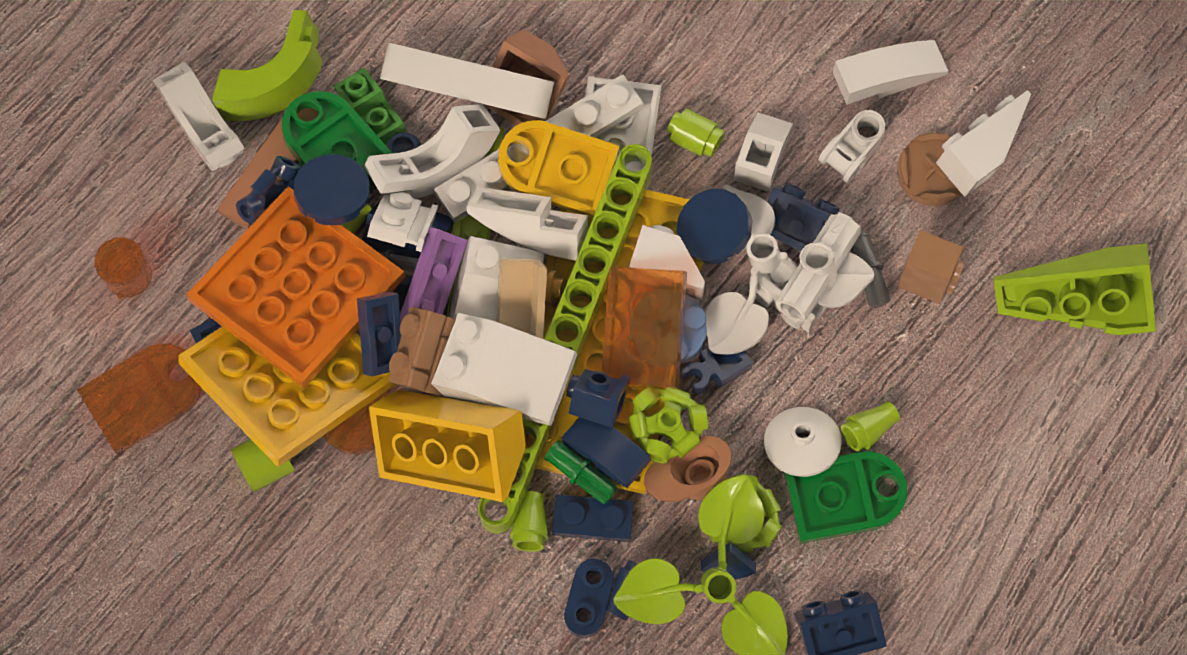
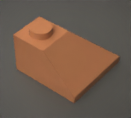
(535, 58)

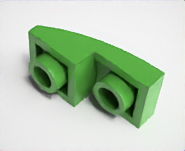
(370, 104)

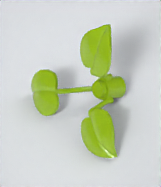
(653, 588)

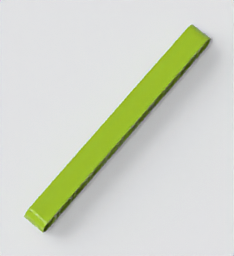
(576, 318)

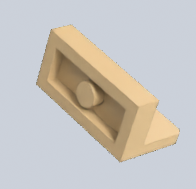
(522, 295)

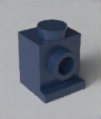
(597, 396)

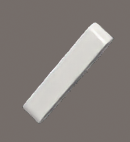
(467, 80)

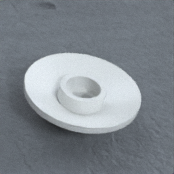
(802, 455)

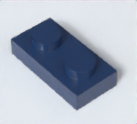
(378, 331)
(592, 519)

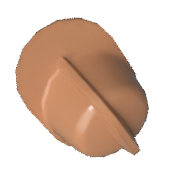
(691, 475)

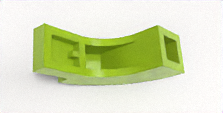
(273, 86)

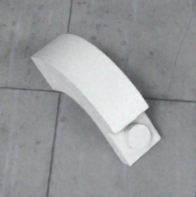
(198, 117)
(456, 146)

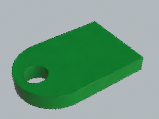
(333, 132)
(845, 497)

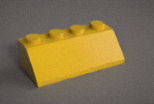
(447, 443)

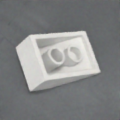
(478, 276)
(503, 368)

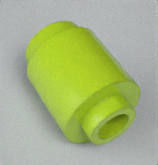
(695, 133)

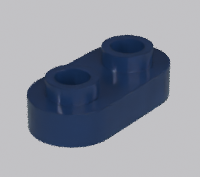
(588, 597)

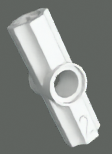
(808, 282)

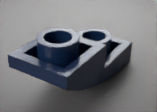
(609, 450)

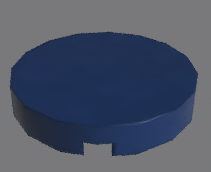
(331, 189)
(714, 226)

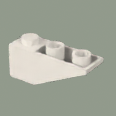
(981, 152)

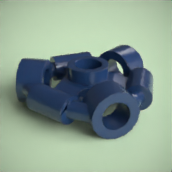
(267, 189)

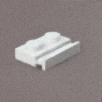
(402, 220)

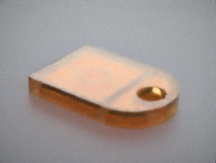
(139, 396)

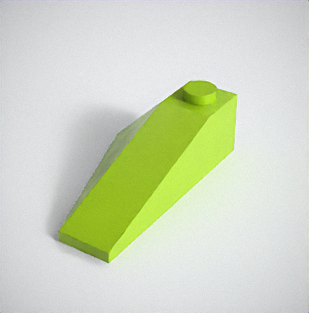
(1093, 289)

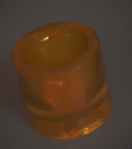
(123, 267)

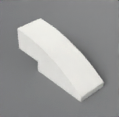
(888, 70)
(530, 221)

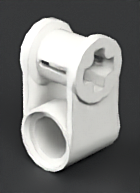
(849, 149)

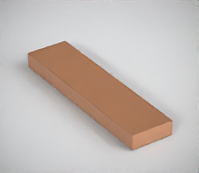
(263, 160)

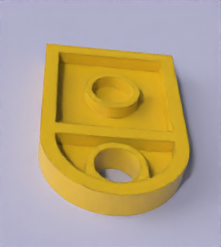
(559, 165)

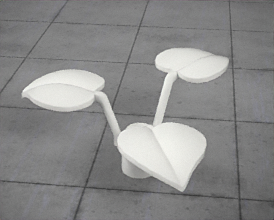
(739, 324)

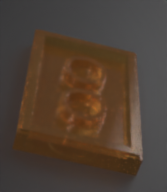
(644, 325)

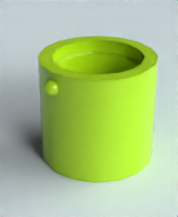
(257, 467)

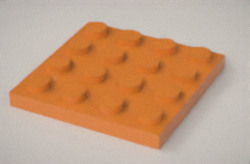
(293, 288)

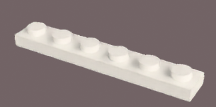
(587, 116)

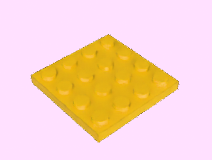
(271, 405)

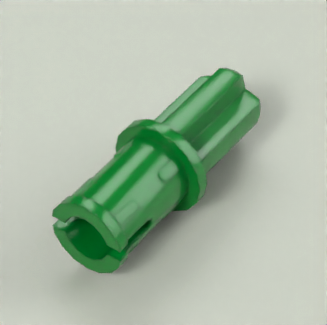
(580, 472)

